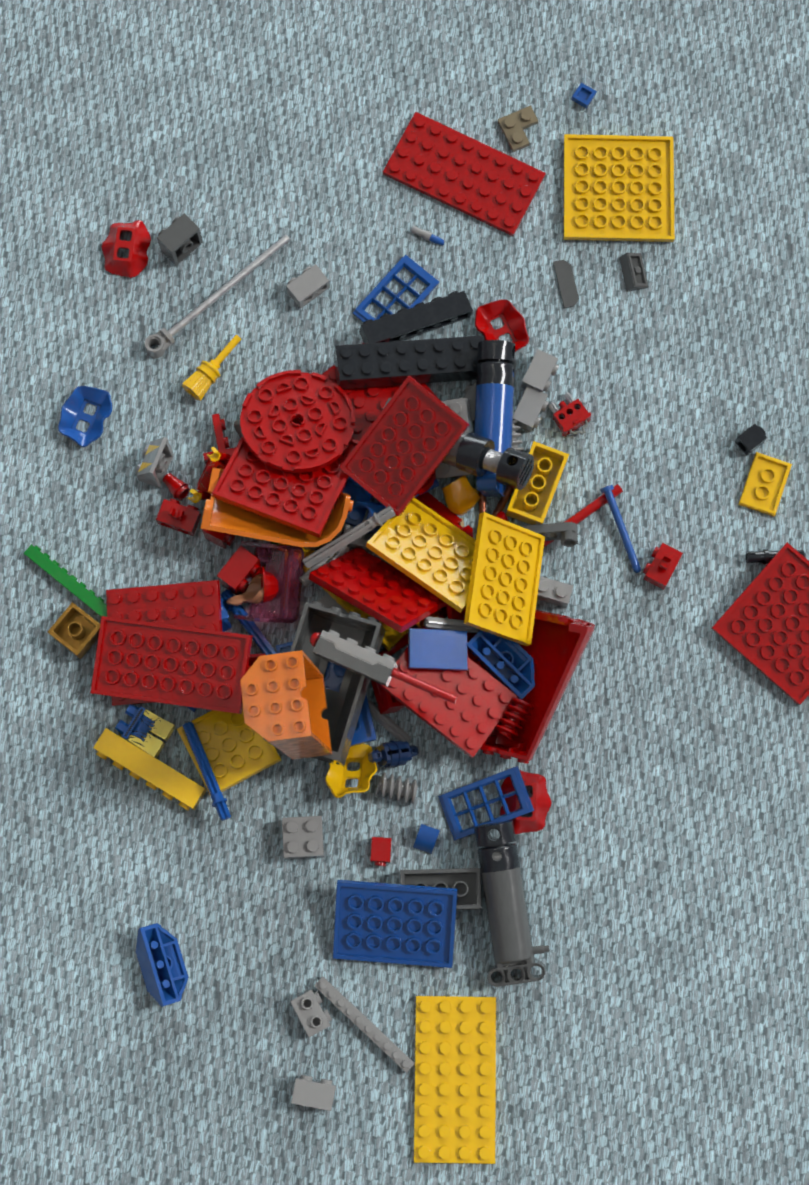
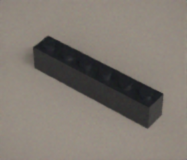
(418, 319)

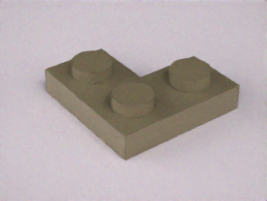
(513, 127)

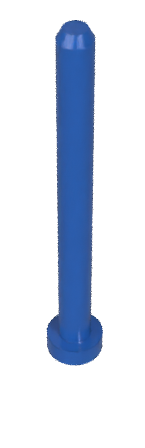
(621, 527)

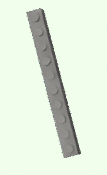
(364, 1024)

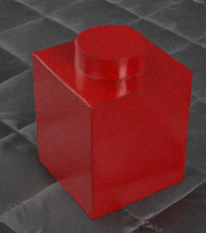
(380, 851)

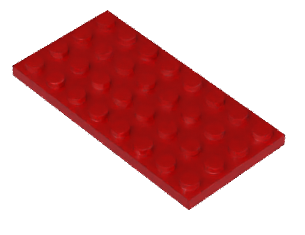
(464, 173)
(171, 664)

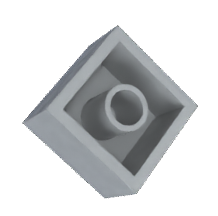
(303, 837)

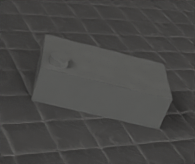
(465, 880)

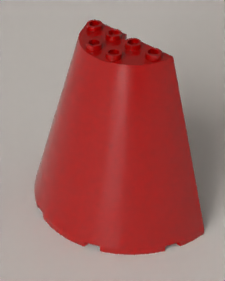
(556, 651)

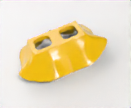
(338, 774)

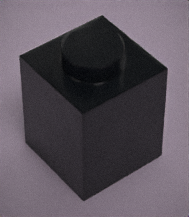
(751, 439)

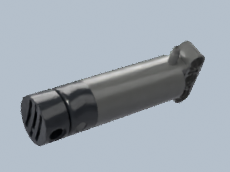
(506, 906)

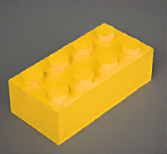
(534, 500)

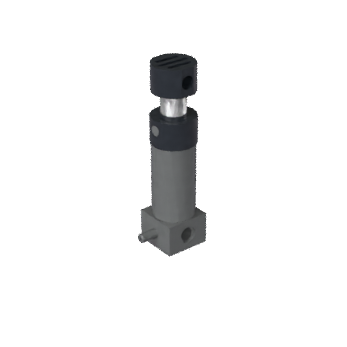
(478, 454)

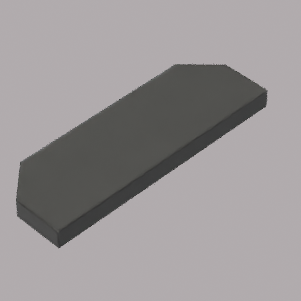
(566, 283)

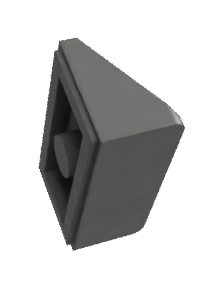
(633, 271)

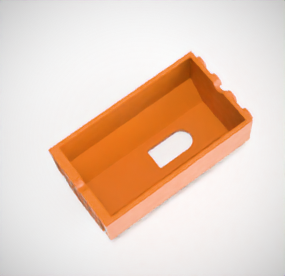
(286, 702)

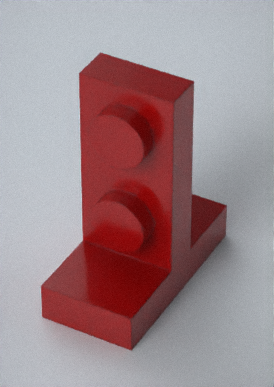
(222, 442)

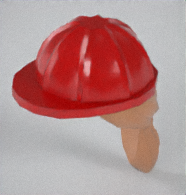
(261, 589)

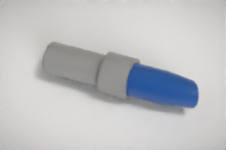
(428, 236)

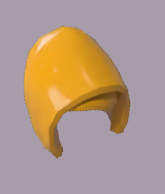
(460, 496)

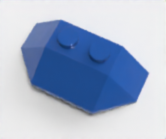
(504, 661)
(161, 964)

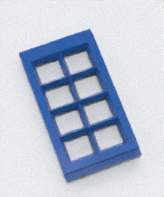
(416, 270)
(520, 791)

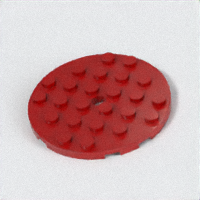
(293, 447)

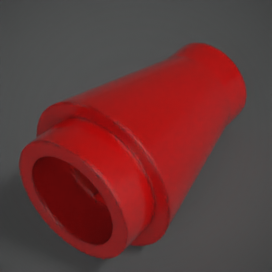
(177, 487)

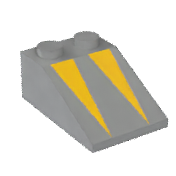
(155, 462)

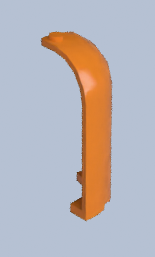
(230, 519)

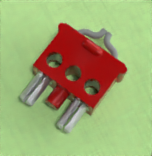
(570, 422)

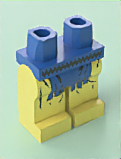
(138, 730)

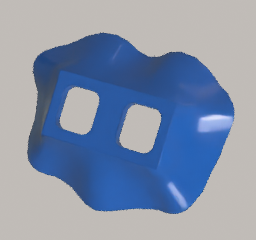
(73, 412)

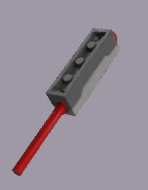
(366, 662)

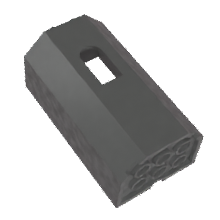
(346, 705)

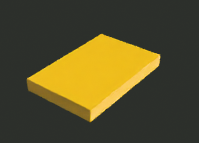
(765, 484)

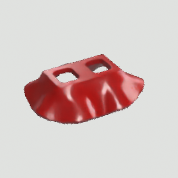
(137, 245)
(513, 322)
(540, 801)

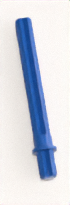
(249, 626)
(219, 801)

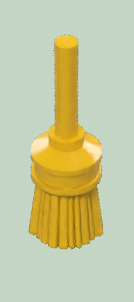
(207, 372)

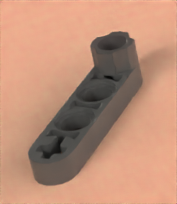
(565, 531)

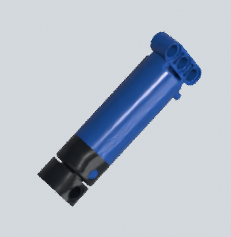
(494, 403)

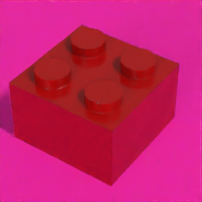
(239, 571)

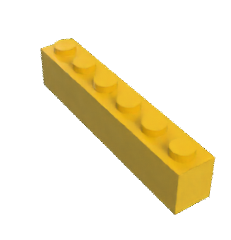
(150, 769)

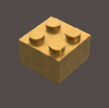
(75, 630)

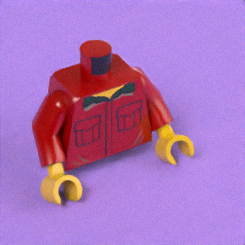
(217, 459)

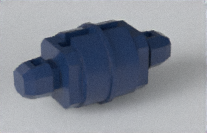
(393, 754)

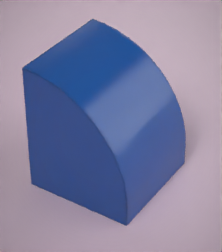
(426, 838)

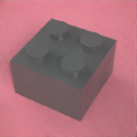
(179, 239)

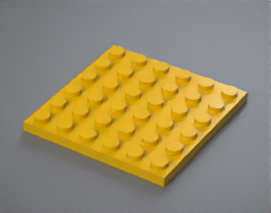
(618, 188)

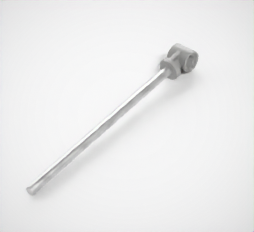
(165, 338)

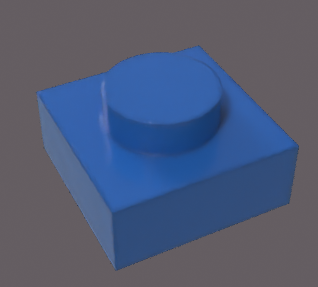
(584, 95)

